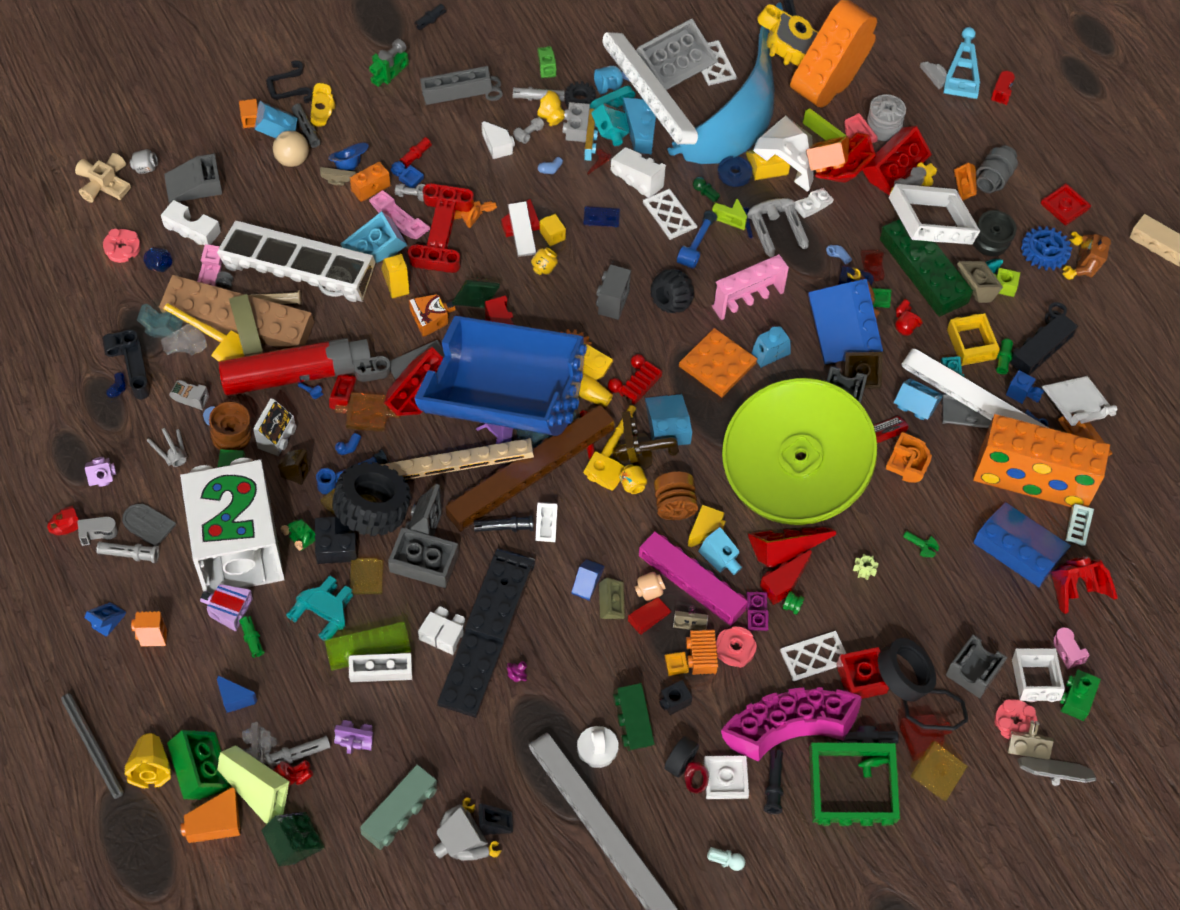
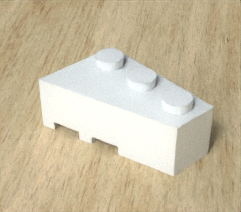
(639, 172)

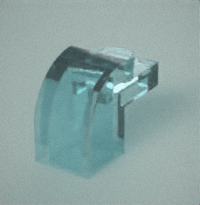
(158, 324)

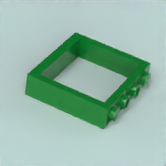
(853, 749)

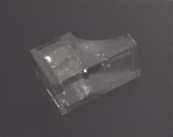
(187, 339)

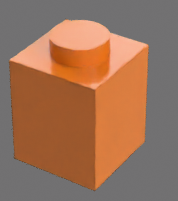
(248, 112)

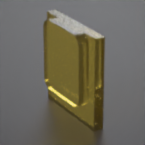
(366, 576)

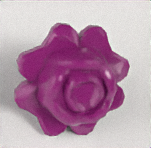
(517, 671)

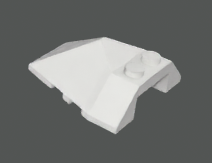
(790, 144)

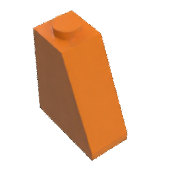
(213, 819)

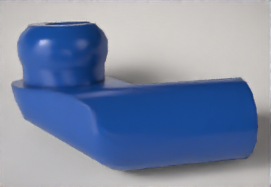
(349, 447)

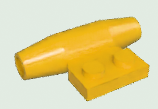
(594, 368)

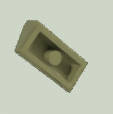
(611, 599)

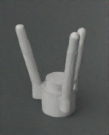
(176, 456)

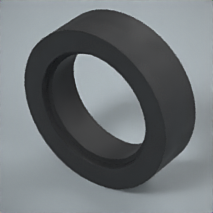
(896, 679)

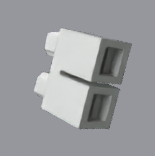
(441, 631)

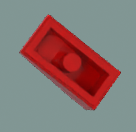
(342, 391)
(648, 615)

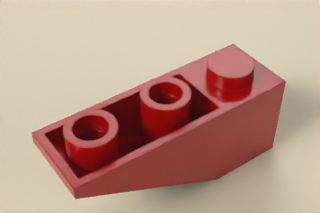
(785, 578)

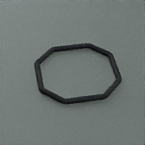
(936, 727)

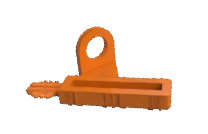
(471, 216)

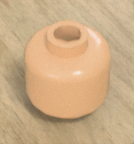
(650, 586)

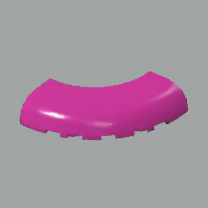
(791, 716)

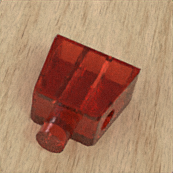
(919, 739)

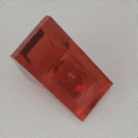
(873, 263)

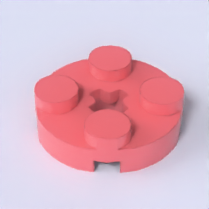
(119, 237)
(736, 657)
(1010, 709)

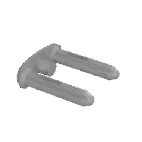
(771, 208)

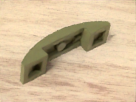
(245, 325)

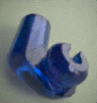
(118, 387)

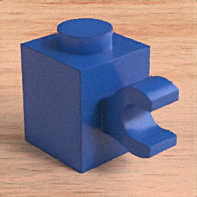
(1023, 387)

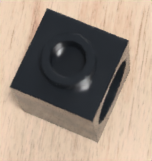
(679, 690)

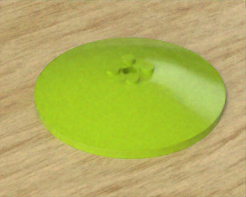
(795, 419)

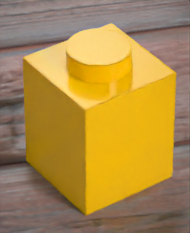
(552, 230)

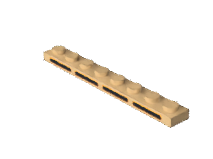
(463, 459)

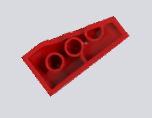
(781, 547)

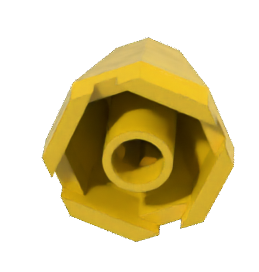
(148, 763)

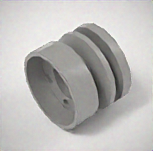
(886, 116)

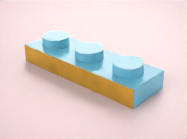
(590, 147)

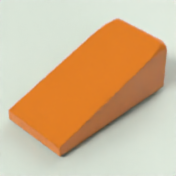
(966, 180)

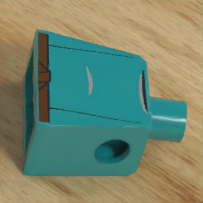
(611, 123)

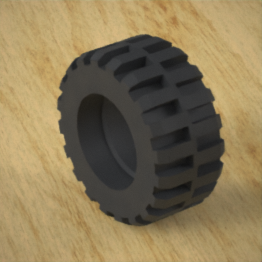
(366, 515)

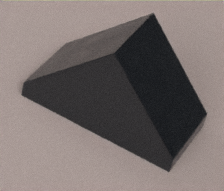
(495, 820)

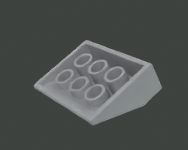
(677, 54)

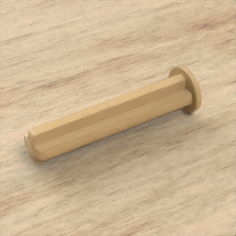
(281, 298)

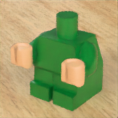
(300, 534)

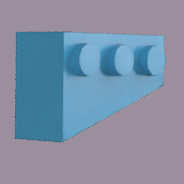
(640, 123)

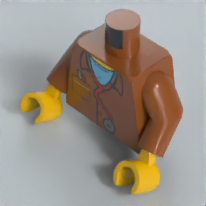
(1091, 257)

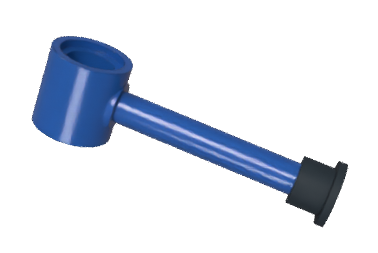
(688, 255)
(329, 475)

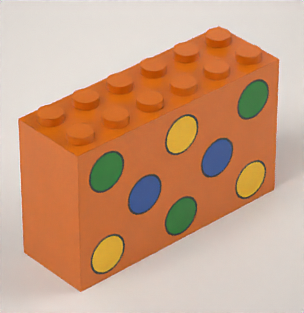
(1041, 462)

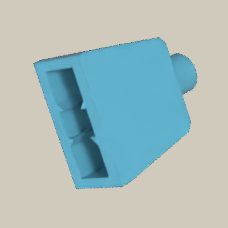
(720, 552)

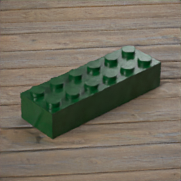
(927, 269)

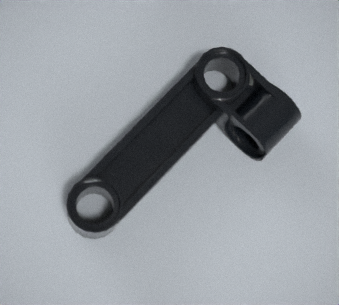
(120, 344)

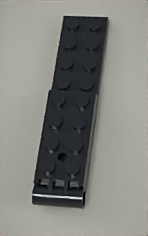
(486, 632)

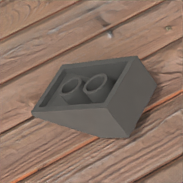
(426, 512)

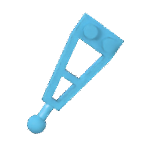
(964, 87)

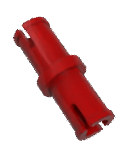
(415, 152)

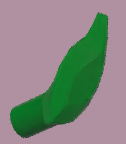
(873, 762)

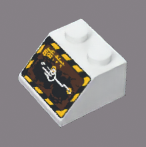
(274, 428)

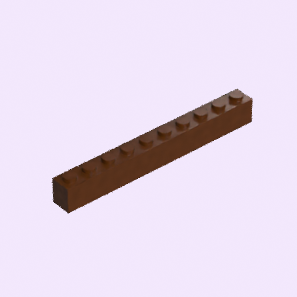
(522, 473)

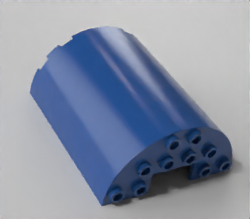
(506, 376)

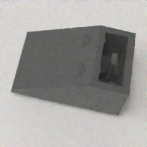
(194, 179)

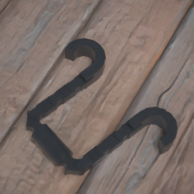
(294, 73)

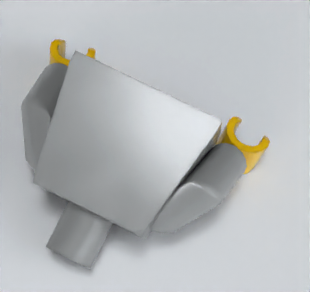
(462, 836)

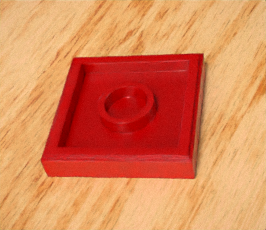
(1065, 204)

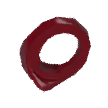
(690, 771)

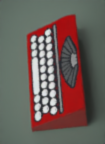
(890, 428)

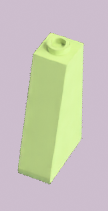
(255, 782)

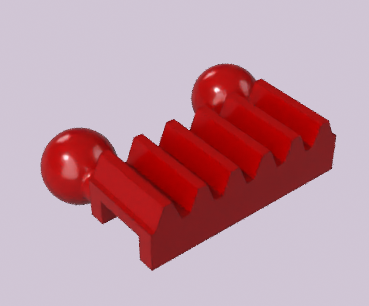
(638, 384)

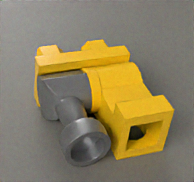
(919, 176)

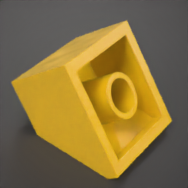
(767, 169)

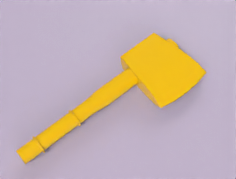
(230, 344)
(601, 467)

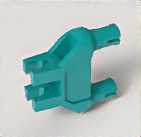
(325, 605)

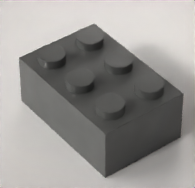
(423, 557)

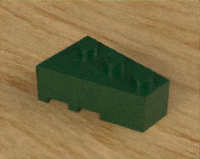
(633, 717)

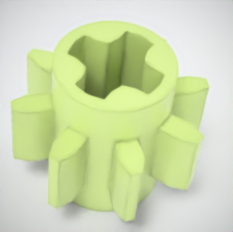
(870, 568)

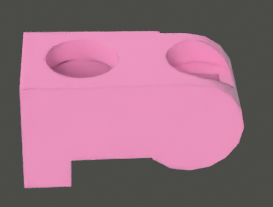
(1068, 648)

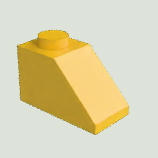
(706, 523)

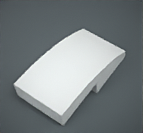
(813, 203)

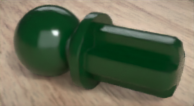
(706, 189)

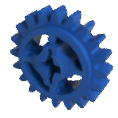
(1046, 248)

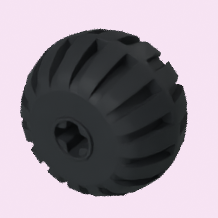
(672, 291)

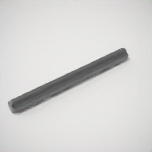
(92, 746)

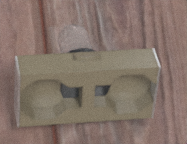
(690, 619)

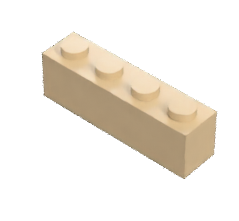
(1157, 238)

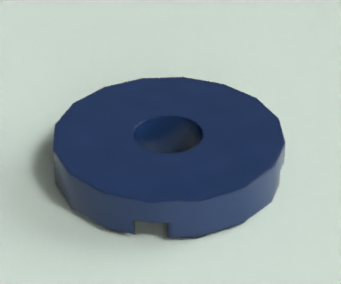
(735, 179)

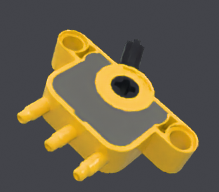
(789, 34)

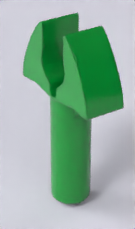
(923, 544)

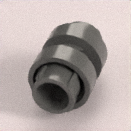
(996, 169)

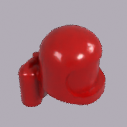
(906, 320)
(297, 774)

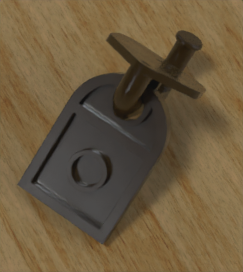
(637, 446)

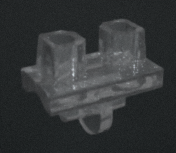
(260, 740)

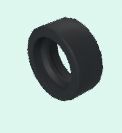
(681, 756)

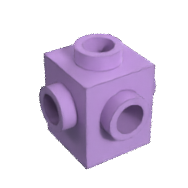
(95, 476)

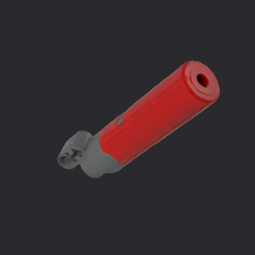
(301, 365)

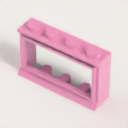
(773, 268)

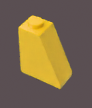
(396, 275)

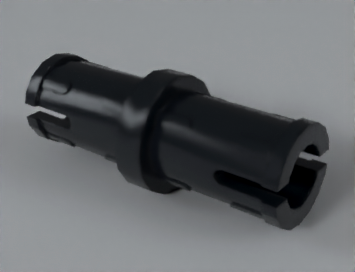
(430, 17)

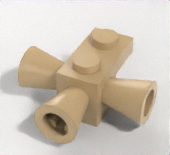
(103, 178)

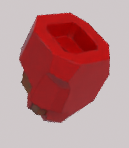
(63, 522)

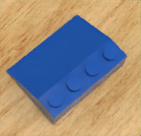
(845, 320)
(1021, 544)

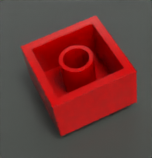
(861, 673)

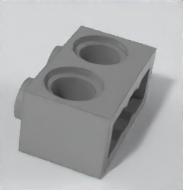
(577, 122)

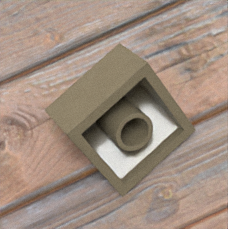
(980, 279)

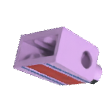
(227, 604)

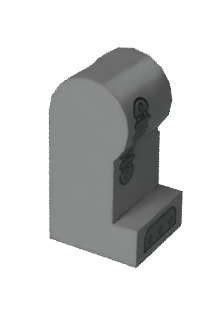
(96, 528)

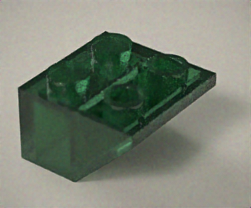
(292, 838)

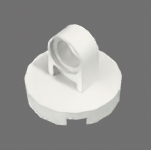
(597, 746)

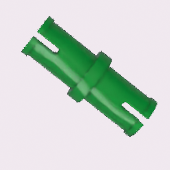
(1004, 356)
(251, 636)

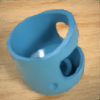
(608, 78)

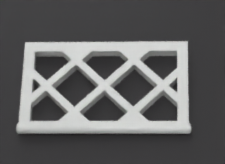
(727, 66)
(685, 216)
(800, 647)

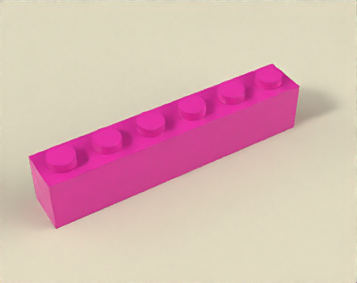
(693, 578)

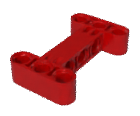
(441, 228)

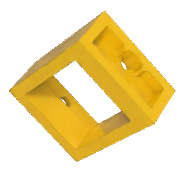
(975, 354)

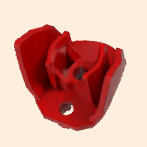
(1093, 573)

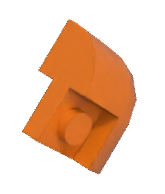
(909, 458)

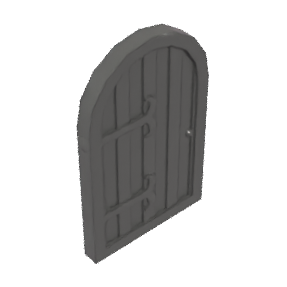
(147, 523)

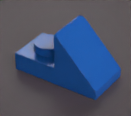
(105, 618)

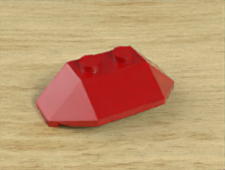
(859, 155)
(404, 389)

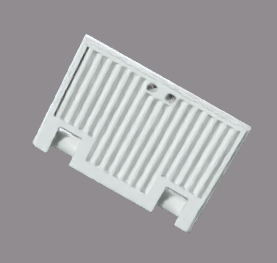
(1079, 398)

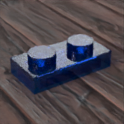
(601, 216)

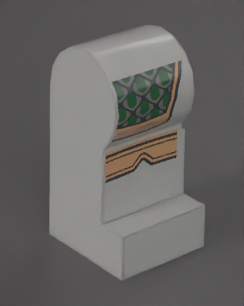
(190, 394)

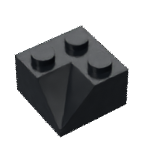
(334, 541)

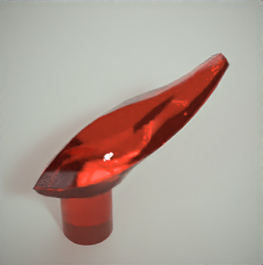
(603, 158)

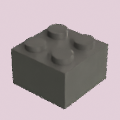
(613, 292)

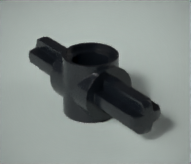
(870, 734)

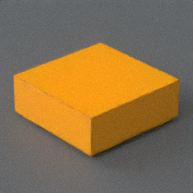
(676, 663)

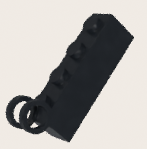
(1045, 342)

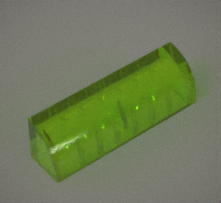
(381, 640)

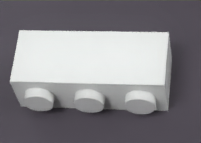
(380, 667)

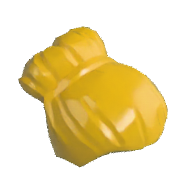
(551, 108)

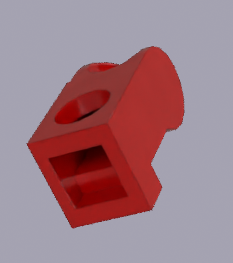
(1002, 89)

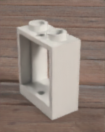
(1038, 658)

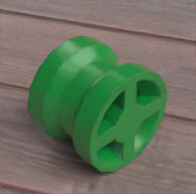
(793, 603)

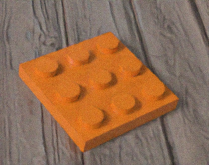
(718, 362)

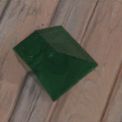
(475, 292)

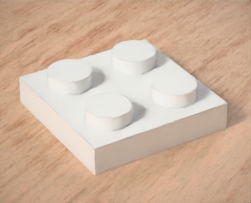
(727, 777)

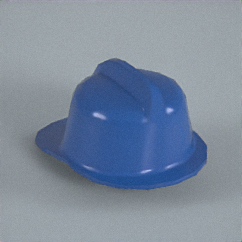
(348, 158)

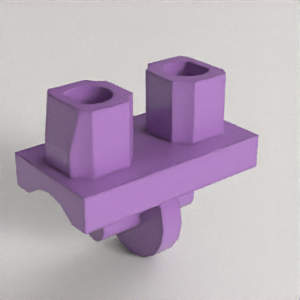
(353, 738)

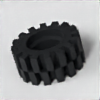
(579, 89)

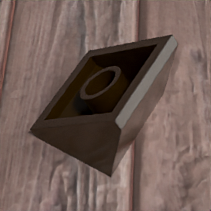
(865, 363)

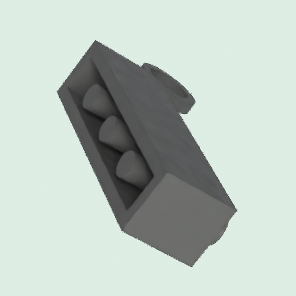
(460, 85)

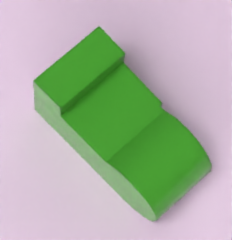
(546, 62)

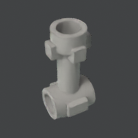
(523, 135)
(400, 190)

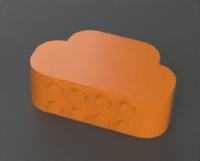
(835, 53)

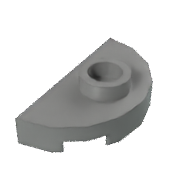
(935, 72)

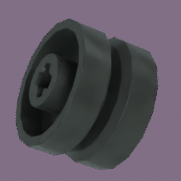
(995, 233)

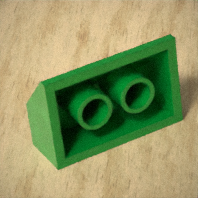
(196, 764)

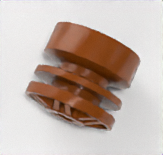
(230, 426)
(675, 496)

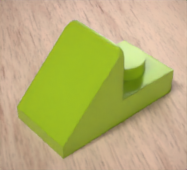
(732, 216)

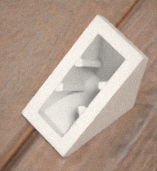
(546, 522)

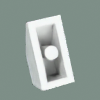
(497, 140)

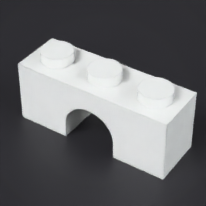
(202, 231)

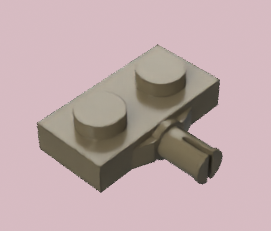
(1030, 743)

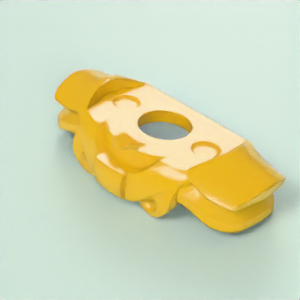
(323, 95)

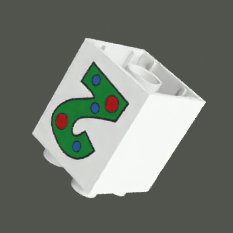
(231, 525)

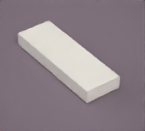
(522, 229)

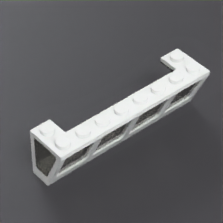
(297, 258)

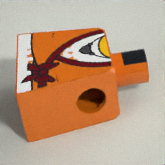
(430, 313)

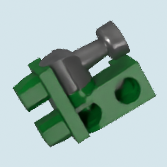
(388, 63)

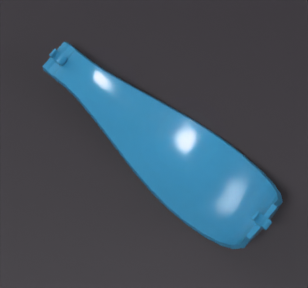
(740, 120)

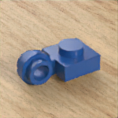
(409, 176)

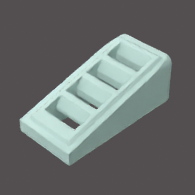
(1082, 510)

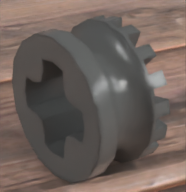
(224, 279)

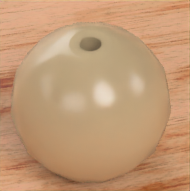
(290, 148)

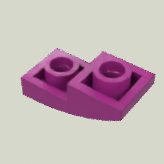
(757, 611)

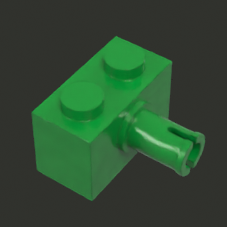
(1080, 694)

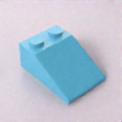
(377, 238)

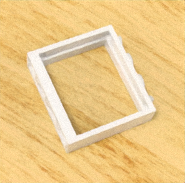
(904, 195)

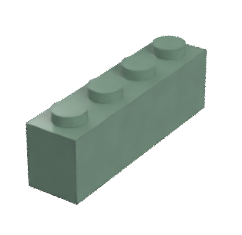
(399, 807)

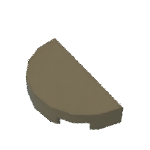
(336, 176)

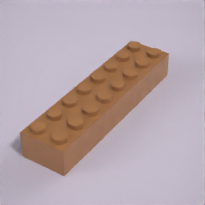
(275, 323)

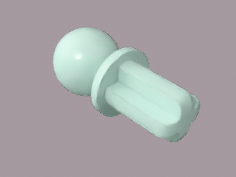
(735, 861)

